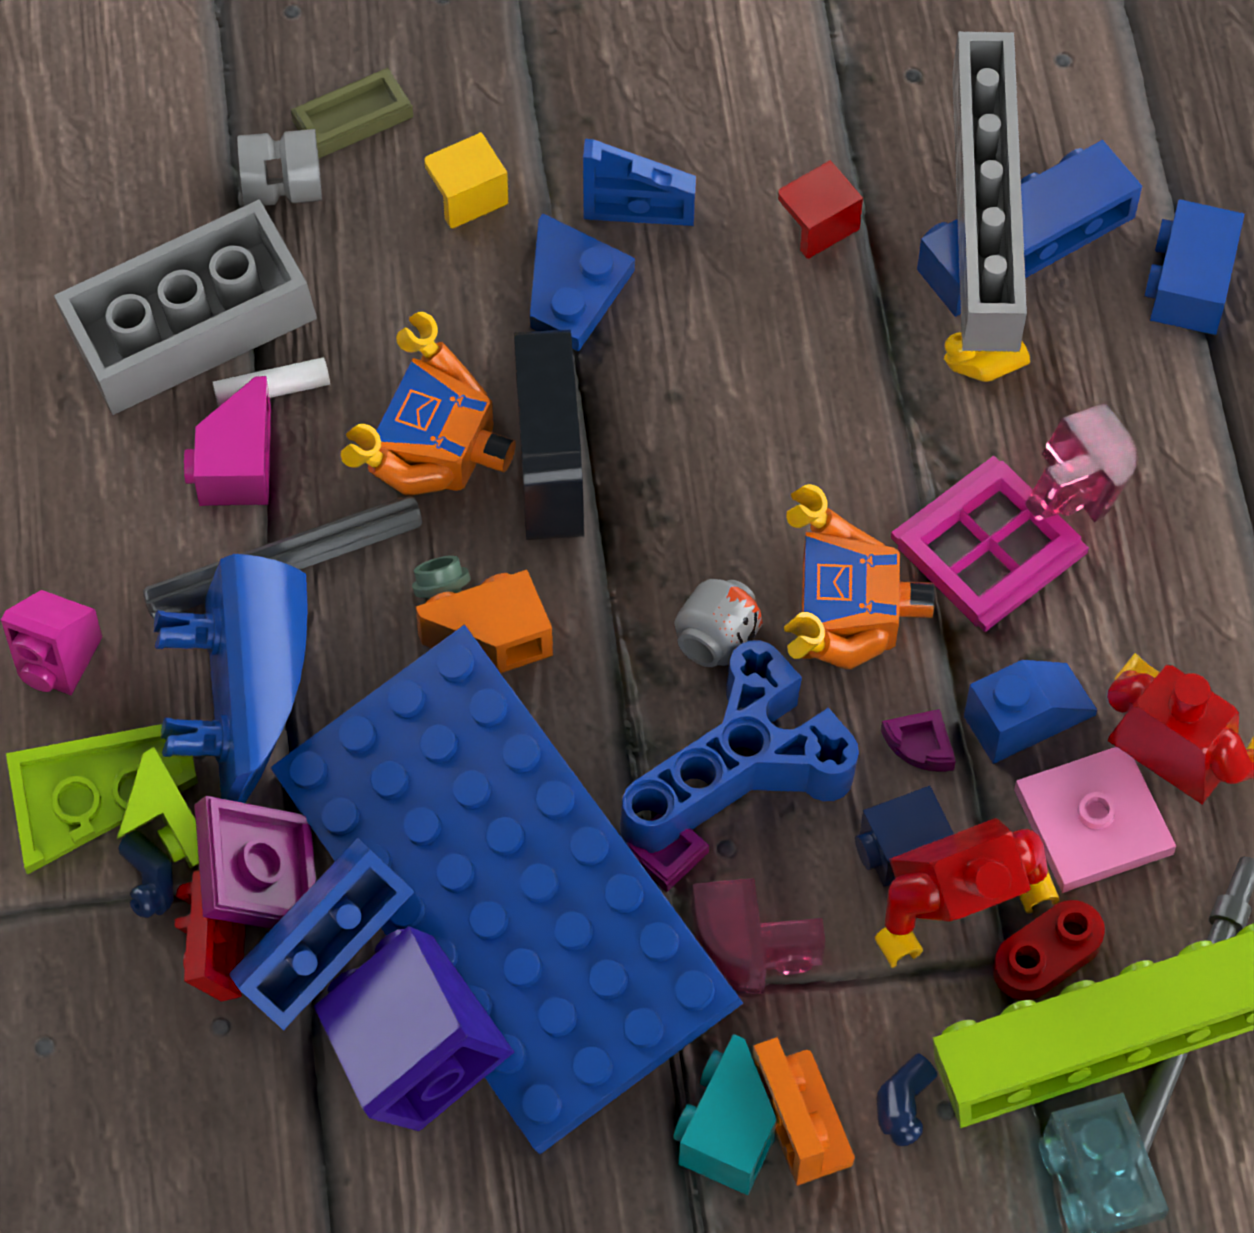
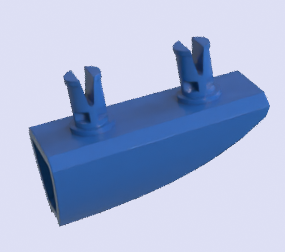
(256, 663)

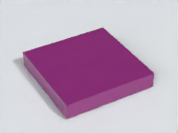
(252, 861)

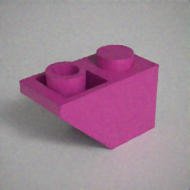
(51, 640)

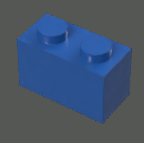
(1196, 266)

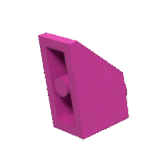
(233, 450)

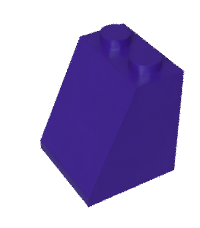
(409, 1031)

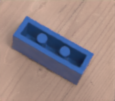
(320, 934)

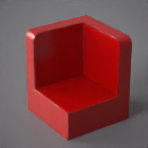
(823, 206)

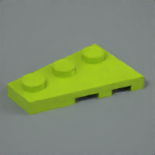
(81, 789)

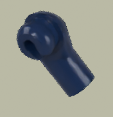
(155, 867)
(897, 1100)

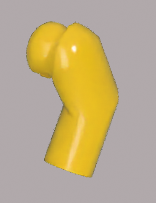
(983, 364)

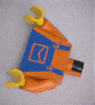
(433, 424)
(848, 588)

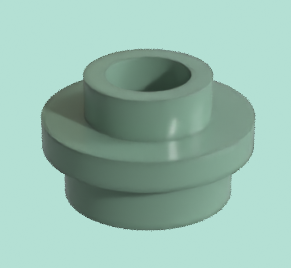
(439, 576)

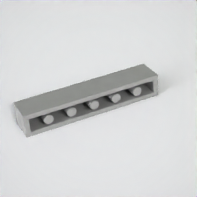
(988, 192)

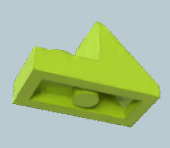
(155, 796)

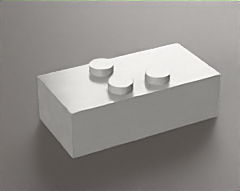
(186, 306)

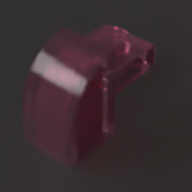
(1088, 468)
(742, 948)

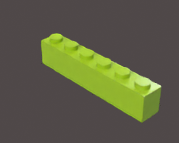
(1098, 1029)

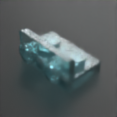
(1101, 1167)

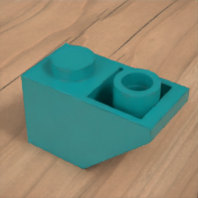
(732, 1124)

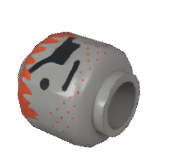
(717, 621)

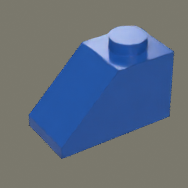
(1025, 706)

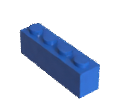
(1060, 213)

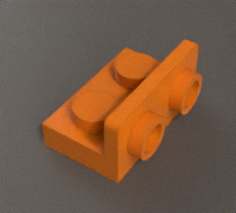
(804, 1113)

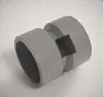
(299, 167)

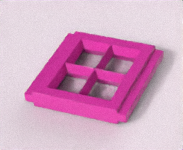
(987, 545)

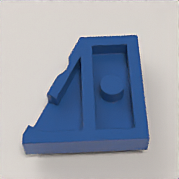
(634, 188)
(574, 280)

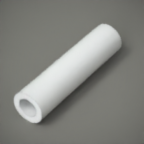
(280, 380)

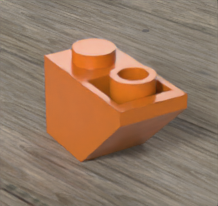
(500, 615)

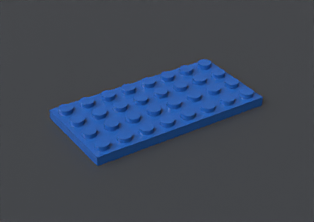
(512, 882)

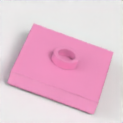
(1094, 818)

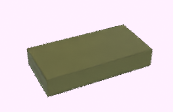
(354, 112)

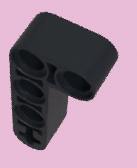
(549, 435)

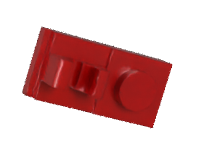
(211, 946)

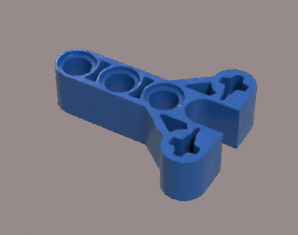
(808, 759)

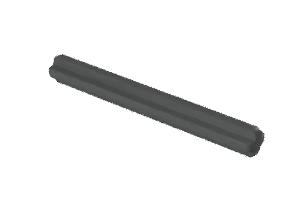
(296, 550)

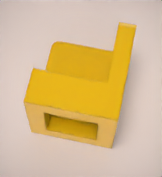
(468, 179)

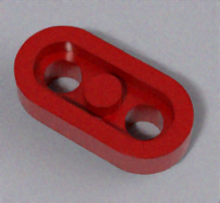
(1052, 947)

